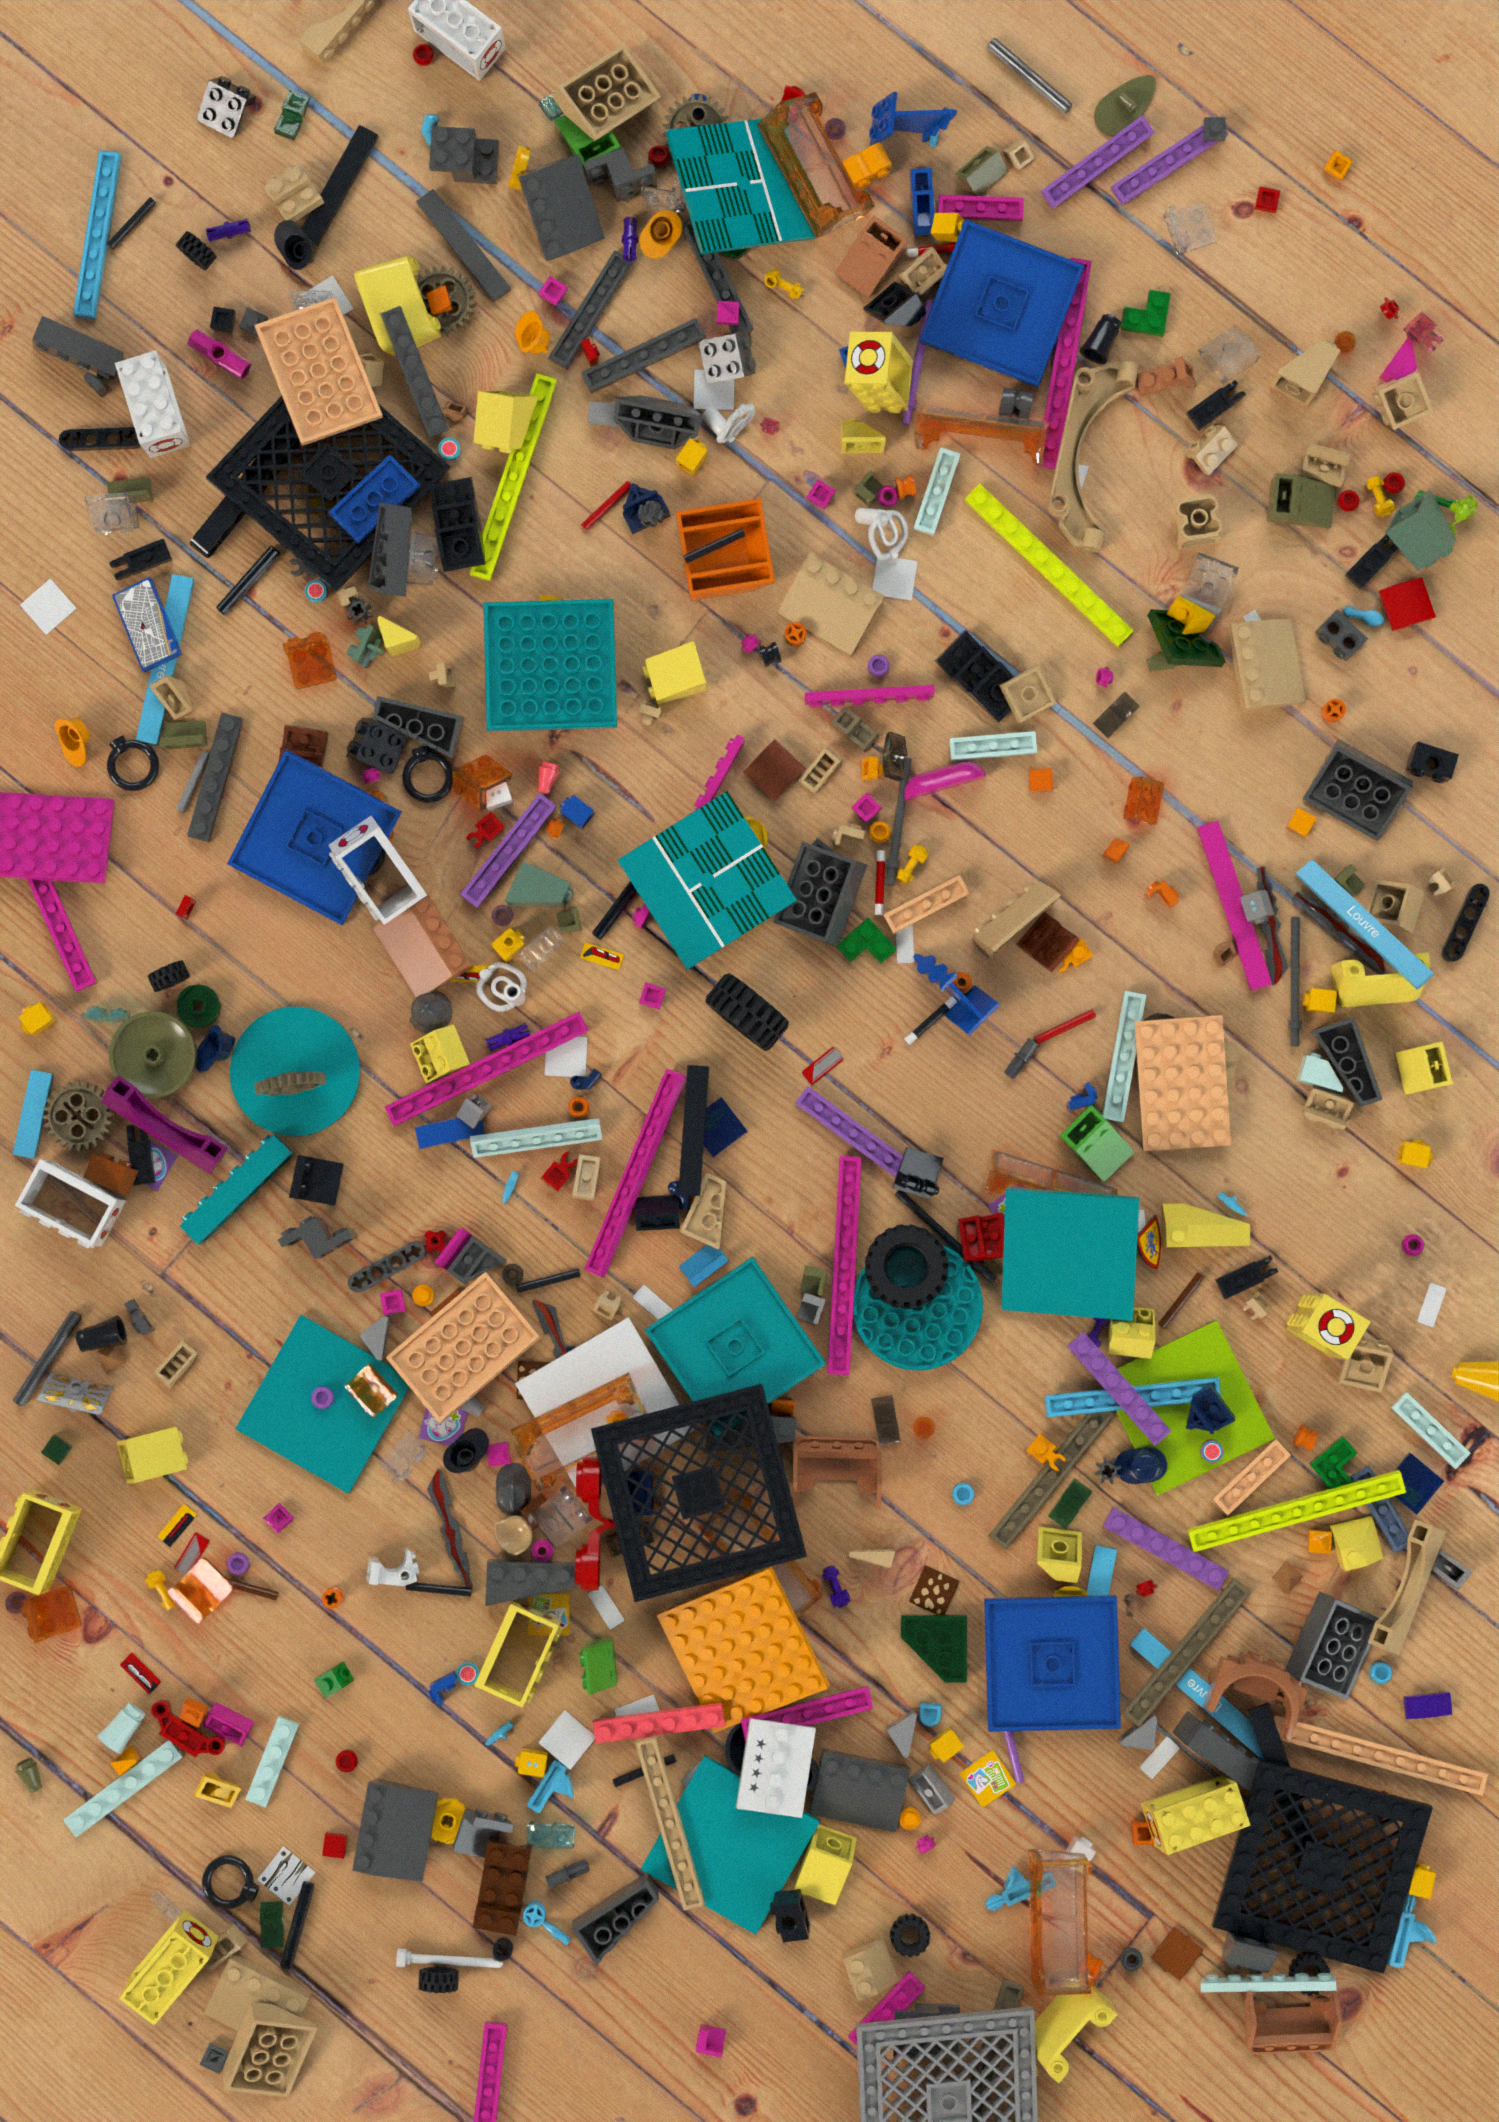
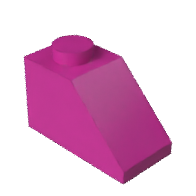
(1401, 364)

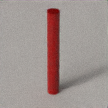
(598, 513)
(1065, 1027)

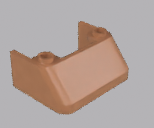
(837, 1460)
(1292, 2028)

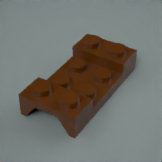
(502, 1887)

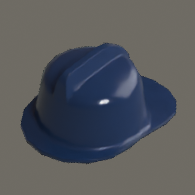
(214, 1048)
(1141, 1465)

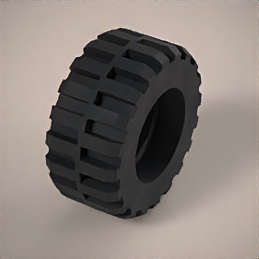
(747, 1011)
(913, 1237)

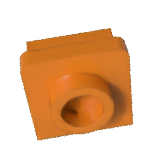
(1167, 893)
(193, 1712)

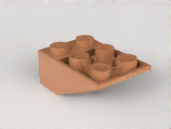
(871, 256)

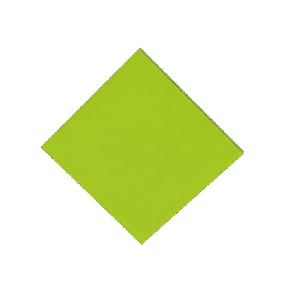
(1191, 1357)

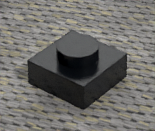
(222, 319)

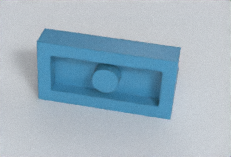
(703, 1264)

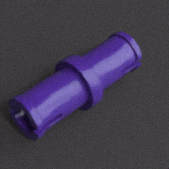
(228, 230)
(630, 239)
(508, 1037)

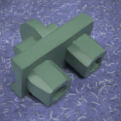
(368, 647)

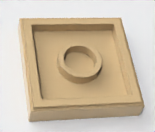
(1028, 694)

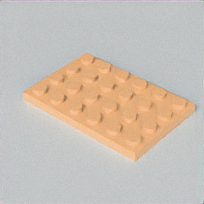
(318, 371)
(1182, 1083)
(463, 1347)

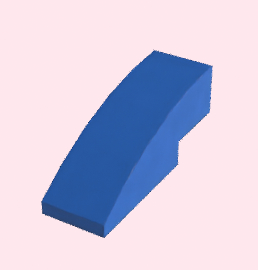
(922, 200)
(446, 1132)

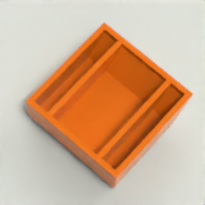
(734, 567)

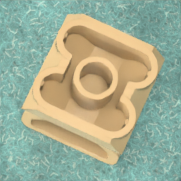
(1197, 521)

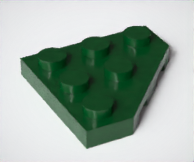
(1182, 648)
(939, 1643)

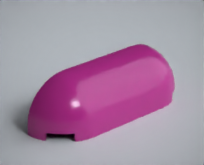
(943, 779)

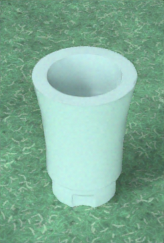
(121, 1728)

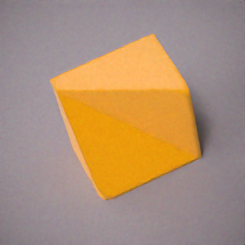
(125, 1760)

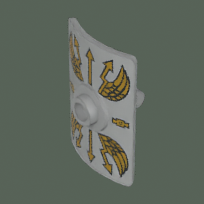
(75, 1394)

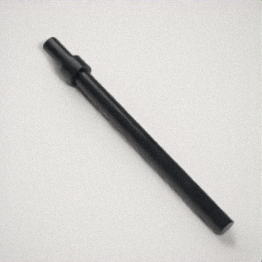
(977, 1266)

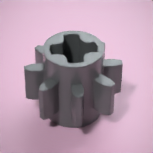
(651, 514)
(362, 617)
(1113, 1472)

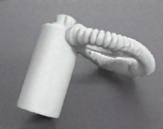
(725, 429)
(877, 519)
(512, 994)

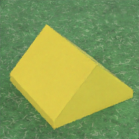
(397, 639)

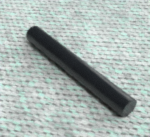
(131, 223)
(714, 545)
(548, 1280)
(439, 1589)
(623, 1779)

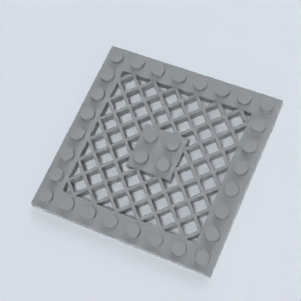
(950, 2097)

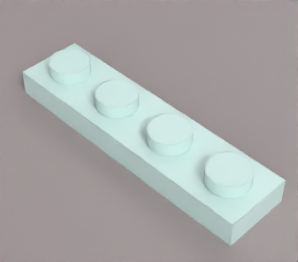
(936, 491)
(993, 746)
(1430, 1430)
(272, 1761)

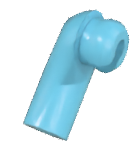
(426, 130)

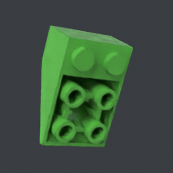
(582, 144)
(1096, 1143)
(599, 1665)

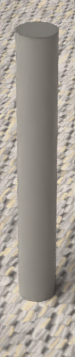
(192, 781)

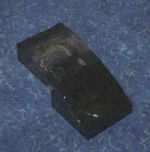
(1116, 714)
(893, 753)
(885, 1420)

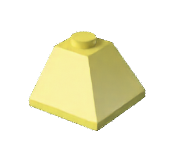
(860, 438)
(1356, 1543)
(1060, 1553)

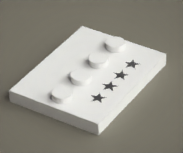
(775, 1767)

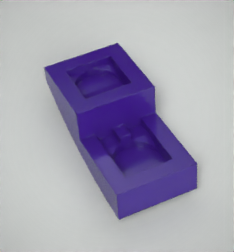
(1427, 1705)

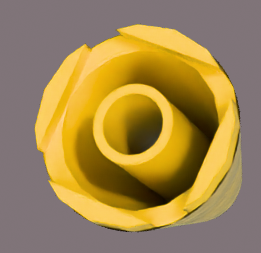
(1478, 1377)

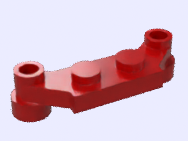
(184, 1734)

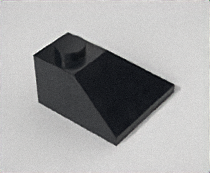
(896, 306)

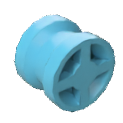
(533, 1919)

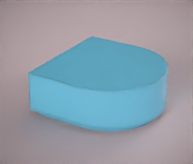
(930, 1713)

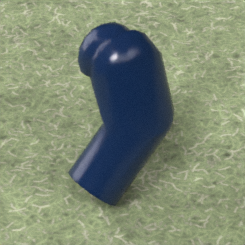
(585, 1082)
(684, 1200)

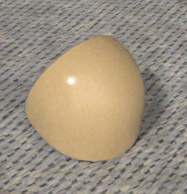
(513, 1534)

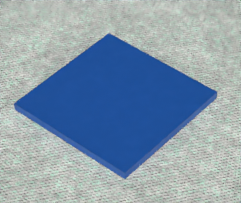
(1001, 303)
(291, 833)
(1052, 1663)

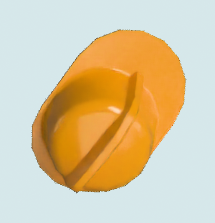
(660, 234)
(532, 334)
(73, 739)

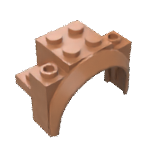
(1259, 1679)

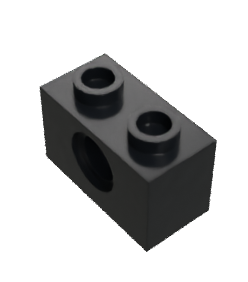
(1444, 761)
(790, 1915)

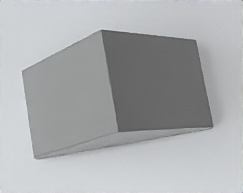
(474, 1110)
(376, 1337)
(1450, 1570)
(902, 1732)
(1141, 1737)

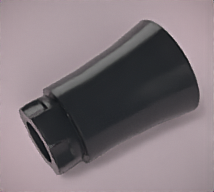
(1101, 339)
(102, 1335)

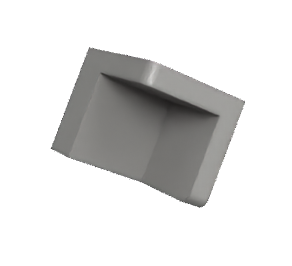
(810, 1308)

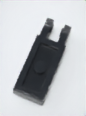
(1214, 406)
(142, 559)
(1370, 563)
(141, 1157)
(1244, 1278)

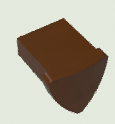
(530, 1507)

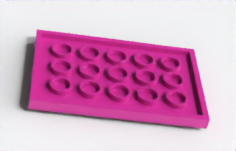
(55, 837)

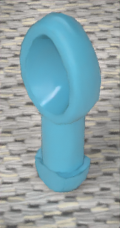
(1369, 617)

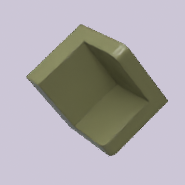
(867, 489)
(1349, 880)
(569, 921)
(813, 1280)

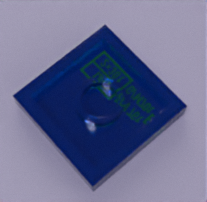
(721, 1127)
(1419, 1483)

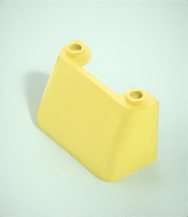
(391, 286)
(1357, 990)
(1063, 2021)

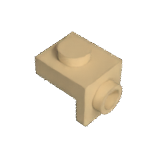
(851, 832)

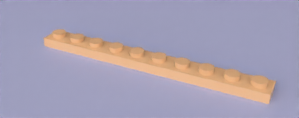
(1386, 1757)

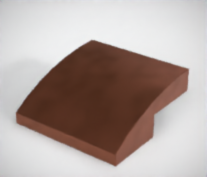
(306, 743)
(774, 770)
(1047, 942)

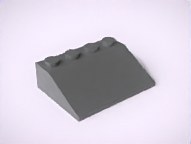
(561, 207)
(1358, 790)
(824, 893)
(1332, 1646)
(859, 1790)
(395, 1830)

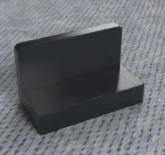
(657, 1213)

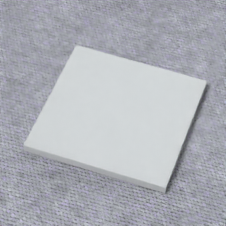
(595, 1364)

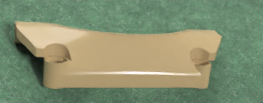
(1086, 402)

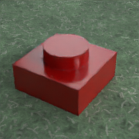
(590, 351)

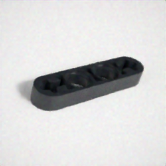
(101, 436)
(1462, 921)

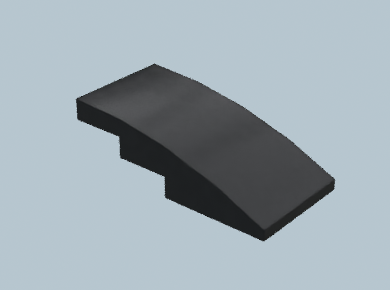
(457, 524)
(977, 674)

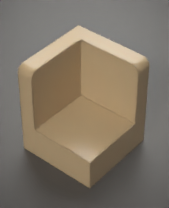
(373, 367)

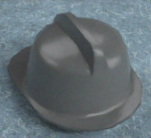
(513, 1488)

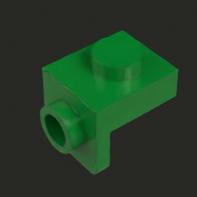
(334, 1679)

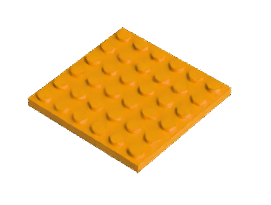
(743, 1648)

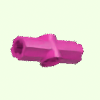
(209, 347)

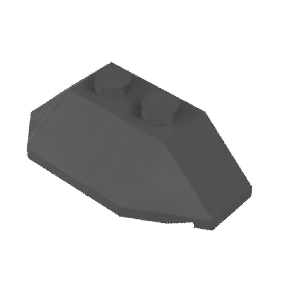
(656, 421)

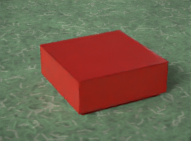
(1267, 199)
(185, 907)
(334, 1845)

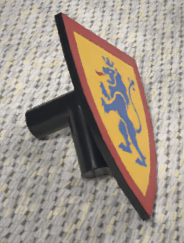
(1150, 1243)

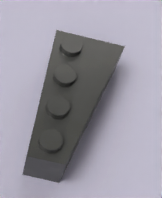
(391, 550)
(1349, 1058)
(1217, 1749)
(612, 1918)

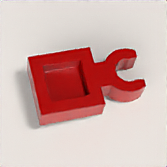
(488, 828)
(557, 1173)

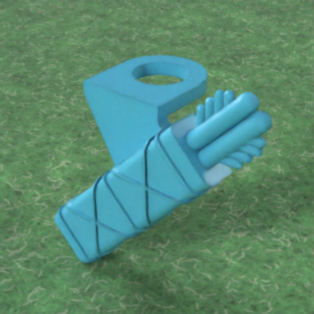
(555, 1781)
(1015, 1891)
(1408, 1932)

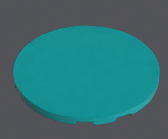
(295, 1042)
(922, 1335)

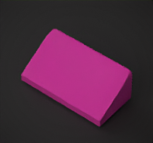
(453, 1248)
(228, 1724)

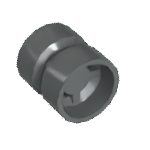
(1015, 403)

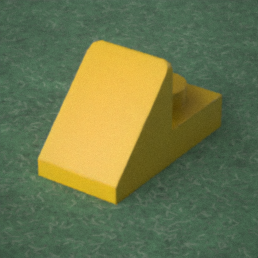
(1193, 616)
(217, 1790)

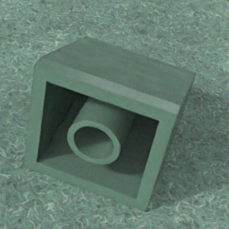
(1422, 531)
(538, 889)

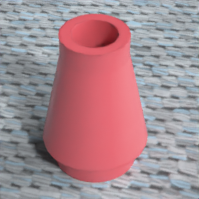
(547, 775)

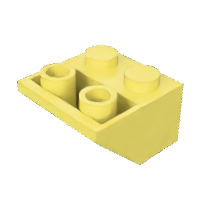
(439, 1053)
(1423, 1068)
(1133, 1337)

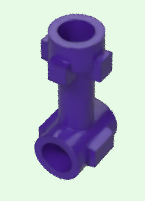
(1100, 1322)
(840, 1597)

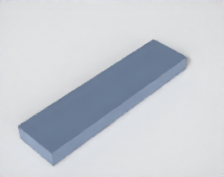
(1385, 1516)

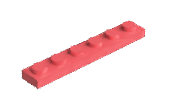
(659, 1722)

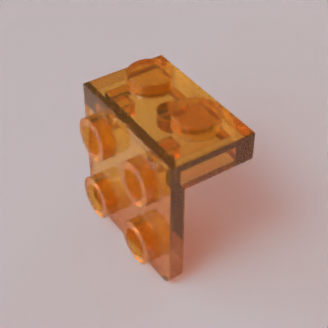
(310, 660)
(477, 777)
(201, 1590)
(51, 1614)

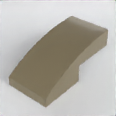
(854, 729)

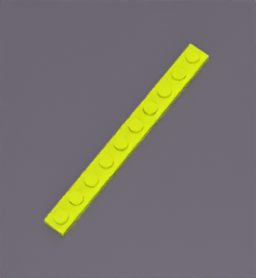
(513, 480)
(1048, 565)
(1296, 1510)

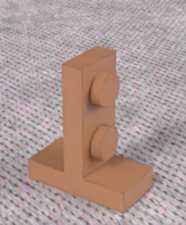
(1167, 377)

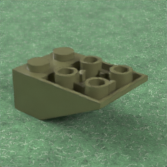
(1300, 501)

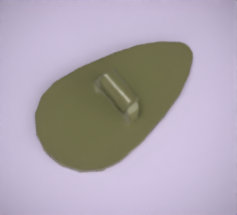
(1124, 105)

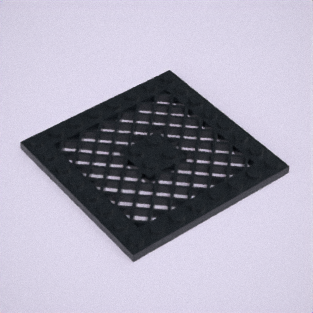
(328, 475)
(698, 1493)
(1322, 1866)

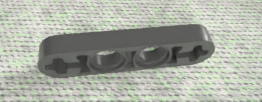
(385, 1264)

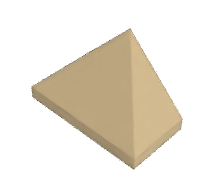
(172, 695)

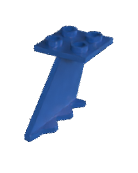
(920, 121)
(971, 1008)

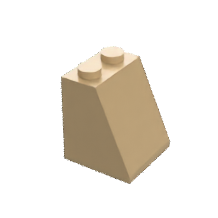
(1306, 373)

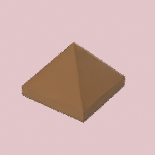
(454, 411)
(1224, 952)
(111, 1357)
(1287, 1576)

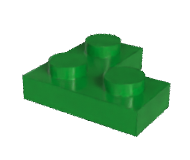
(1148, 321)
(866, 937)
(1330, 1461)

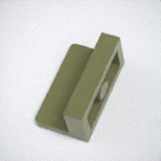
(982, 170)
(138, 488)
(184, 735)

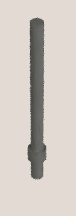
(893, 862)
(1295, 1024)

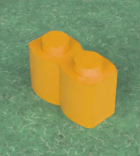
(867, 166)

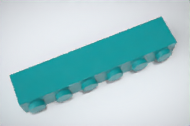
(237, 1189)

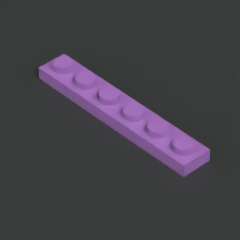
(1097, 162)
(1161, 166)
(508, 850)
(850, 1131)
(1119, 1388)
(1165, 1548)

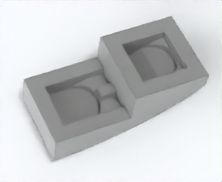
(602, 414)

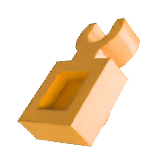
(1077, 955)
(1044, 1451)

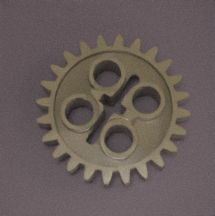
(712, 115)
(459, 297)
(290, 1083)
(66, 1130)

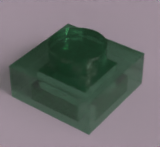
(56, 1449)

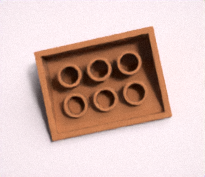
(423, 947)

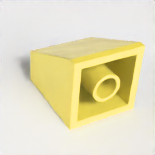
(502, 419)
(675, 674)
(152, 1455)
(826, 1864)

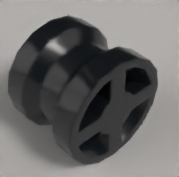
(770, 654)

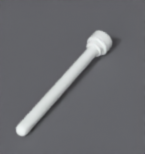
(405, 1958)

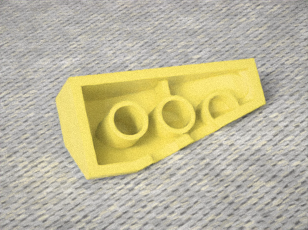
(1195, 1227)

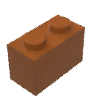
(111, 1174)

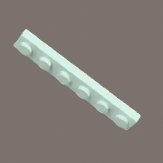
(1123, 1057)
(536, 1138)
(123, 1788)
(1277, 1982)

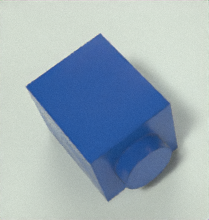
(576, 811)

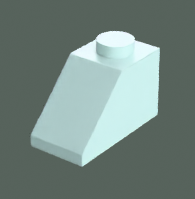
(1318, 1073)

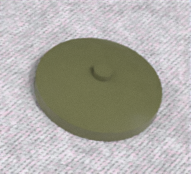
(153, 1053)

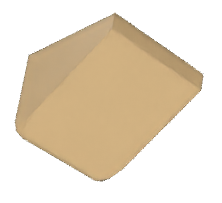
(1019, 154)

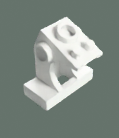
(379, 1574)

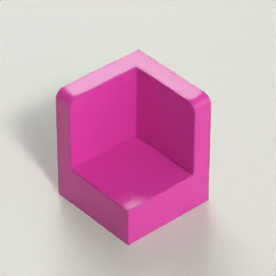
(710, 2040)

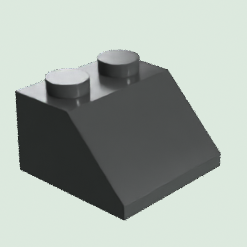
(1249, 1953)

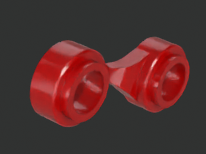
(588, 1557)

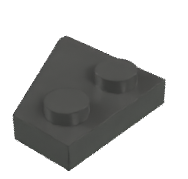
(474, 1261)

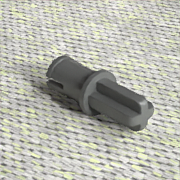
(1021, 1058)
(567, 1873)

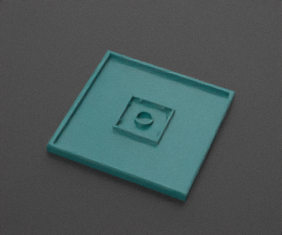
(1070, 1253)
(735, 1339)
(323, 1441)
(735, 1851)

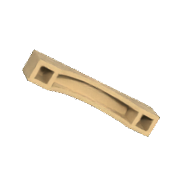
(325, 36)
(1422, 1551)

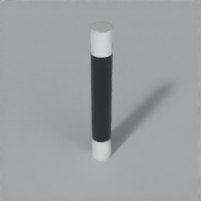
(926, 1024)

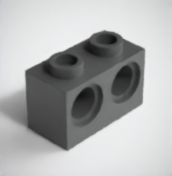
(1345, 631)

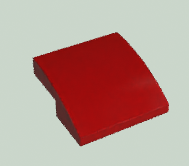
(1407, 604)
(982, 1237)

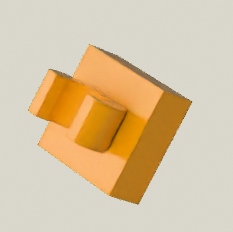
(871, 769)

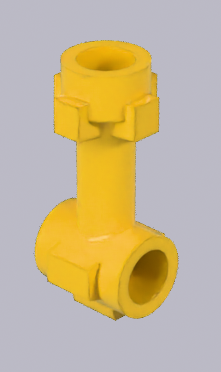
(774, 278)
(1384, 506)
(917, 854)
(155, 1580)

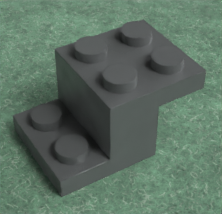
(464, 155)
(617, 169)
(317, 1237)
(927, 2010)

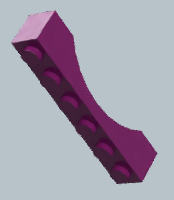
(131, 1105)

